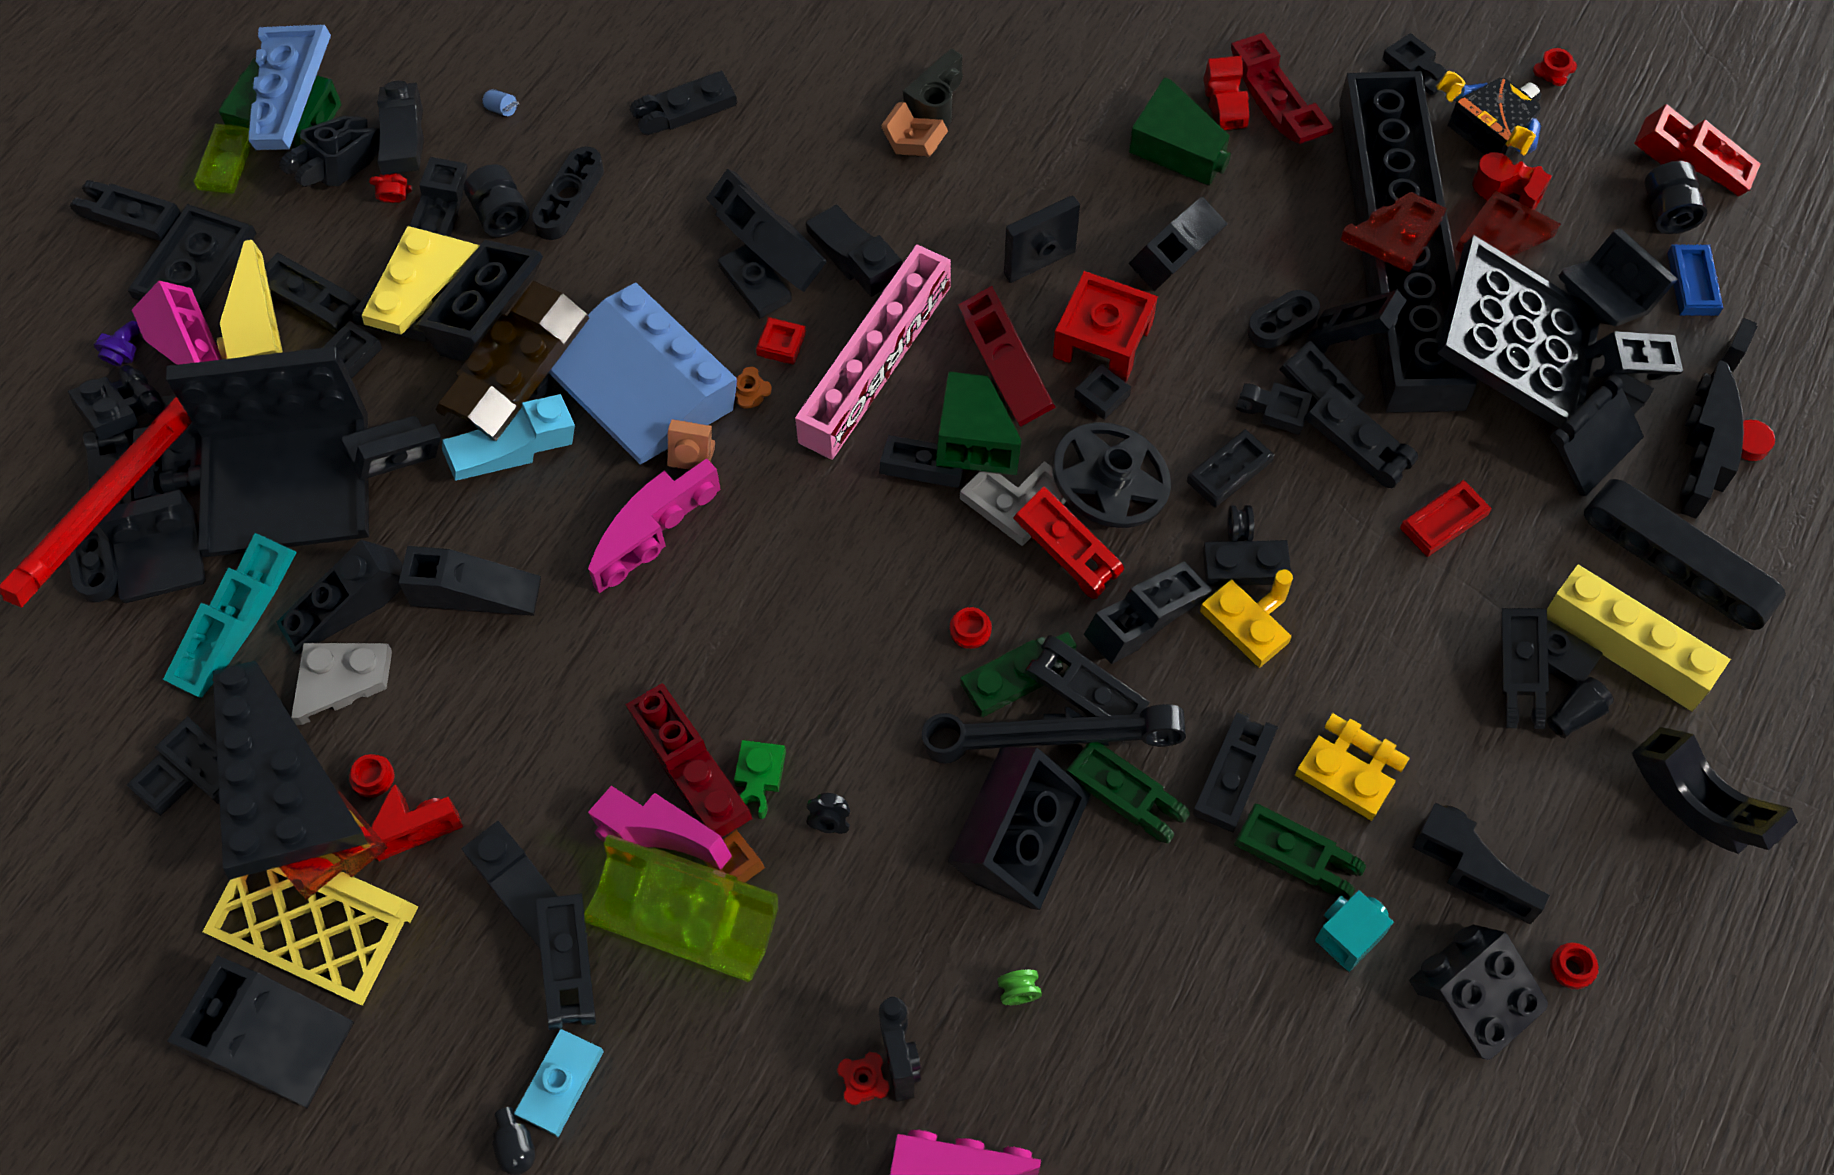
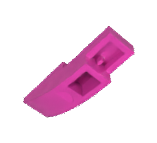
(637, 529)

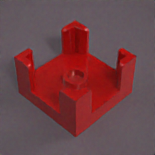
(1105, 321)

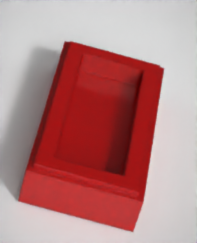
(1445, 518)

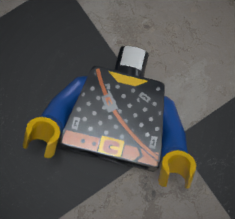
(1494, 114)

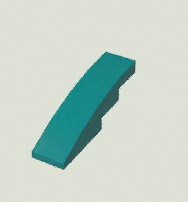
(234, 611)

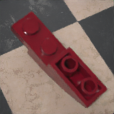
(1006, 356)
(688, 761)

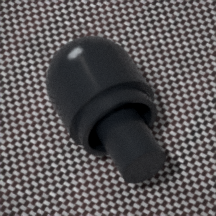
(512, 1143)

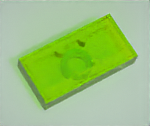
(223, 159)

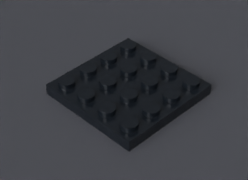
(1518, 333)

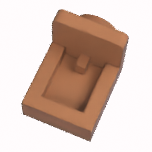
(912, 134)
(689, 444)

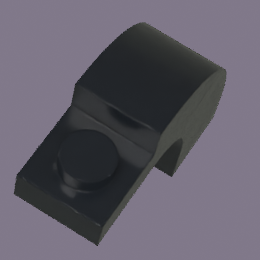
(1702, 800)

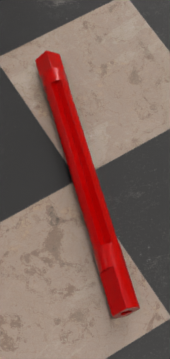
(94, 505)

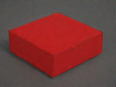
(781, 340)

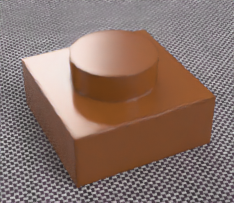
(744, 860)

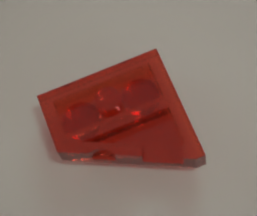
(1509, 226)
(1397, 231)

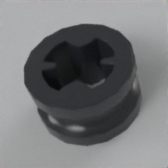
(1240, 523)

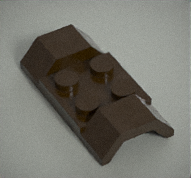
(513, 359)

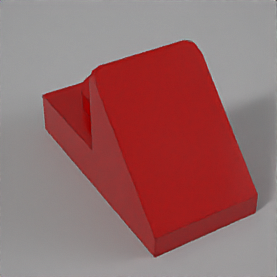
(408, 829)

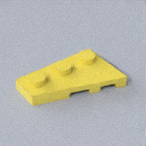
(413, 276)

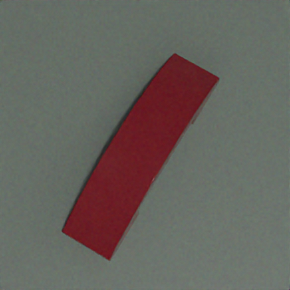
(1276, 93)

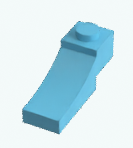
(535, 428)

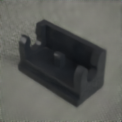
(1636, 353)

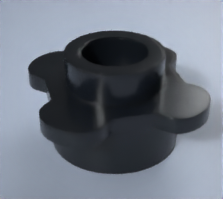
(828, 813)

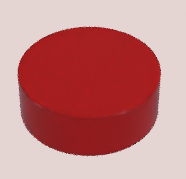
(1757, 440)

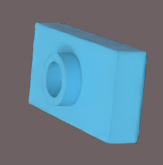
(559, 1082)

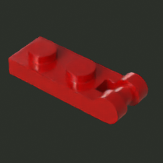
(1068, 542)

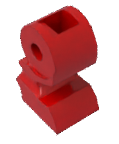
(1222, 85)
(1500, 174)

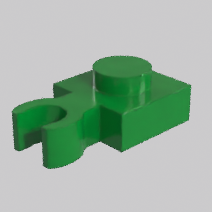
(759, 771)

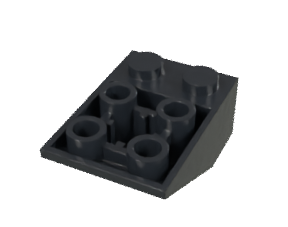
(260, 1032)

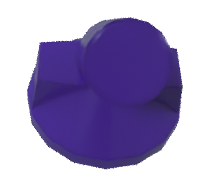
(117, 348)

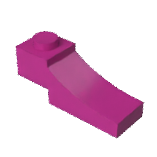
(657, 826)

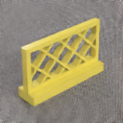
(342, 888)

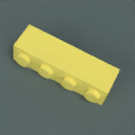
(1636, 638)

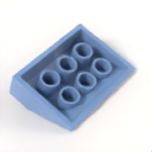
(641, 371)

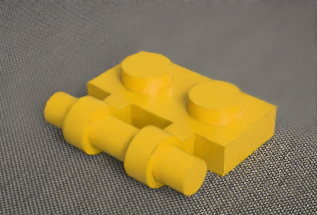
(1344, 775)

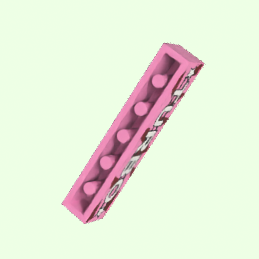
(873, 352)

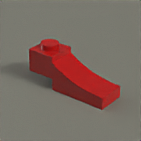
(1671, 138)

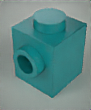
(1353, 928)

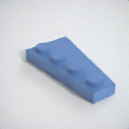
(285, 78)

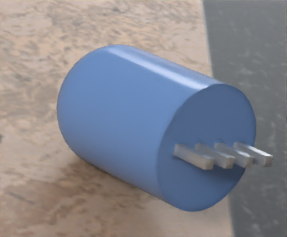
(500, 102)

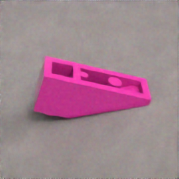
(175, 325)

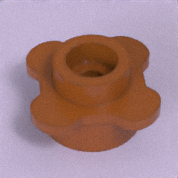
(753, 396)

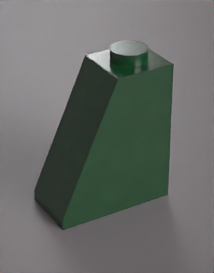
(1180, 135)
(976, 427)

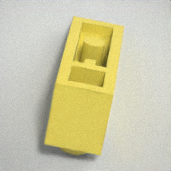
(249, 315)

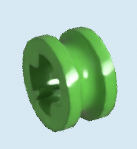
(1019, 987)

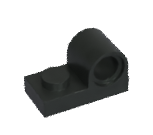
(932, 91)

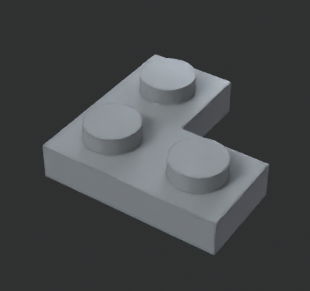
(1000, 499)

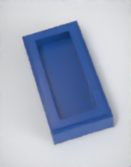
(1697, 280)

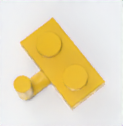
(1249, 622)

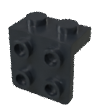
(1619, 280)
(1483, 988)

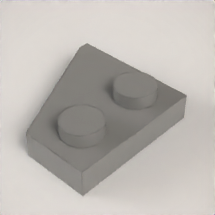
(338, 675)

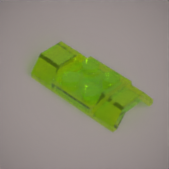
(683, 908)

